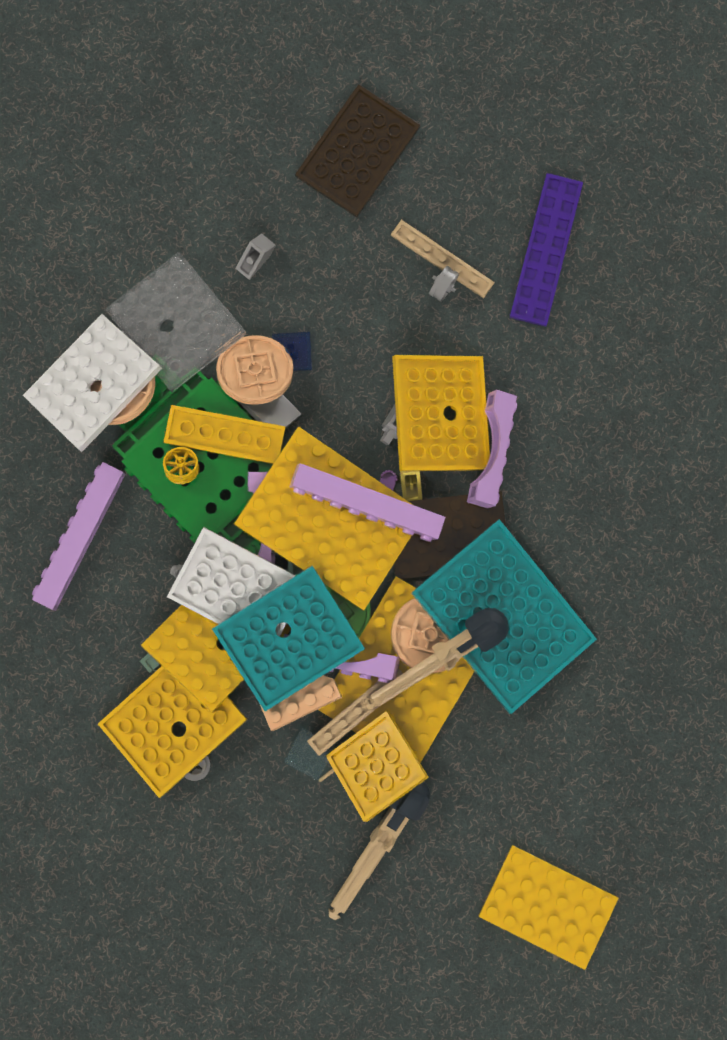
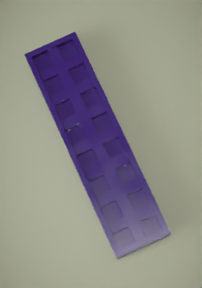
(546, 250)

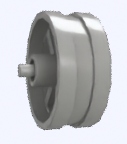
(443, 283)

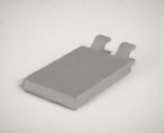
(276, 412)

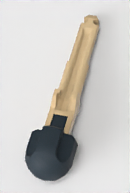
(483, 630)
(382, 840)

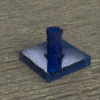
(298, 347)

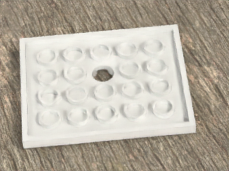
(65, 388)

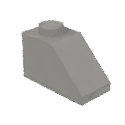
(255, 256)

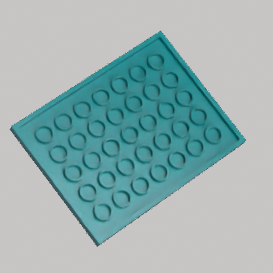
(542, 625)

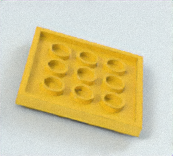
(376, 766)

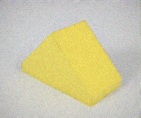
(411, 485)

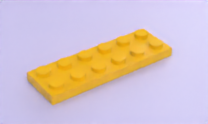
(224, 434)

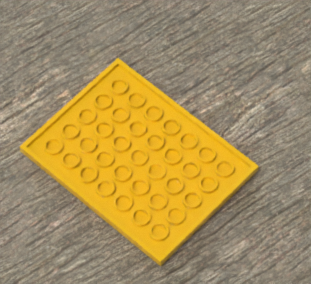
(343, 547)
(420, 708)

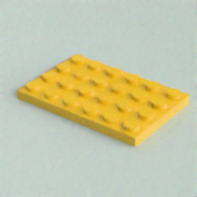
(548, 907)

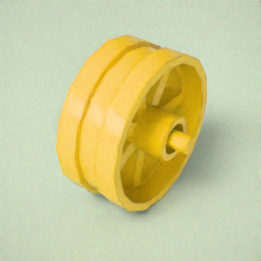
(180, 465)

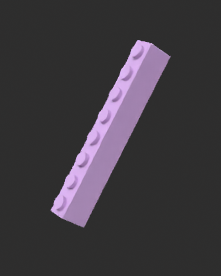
(367, 502)
(78, 536)

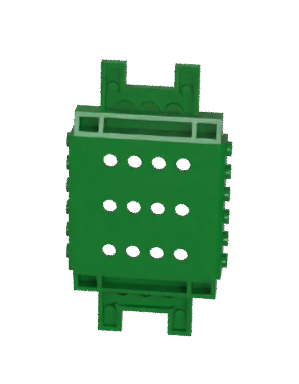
(190, 501)

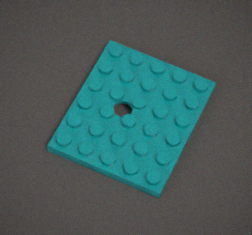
(283, 665)

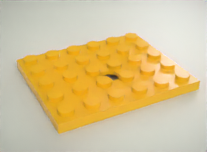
(422, 392)
(191, 655)
(144, 727)

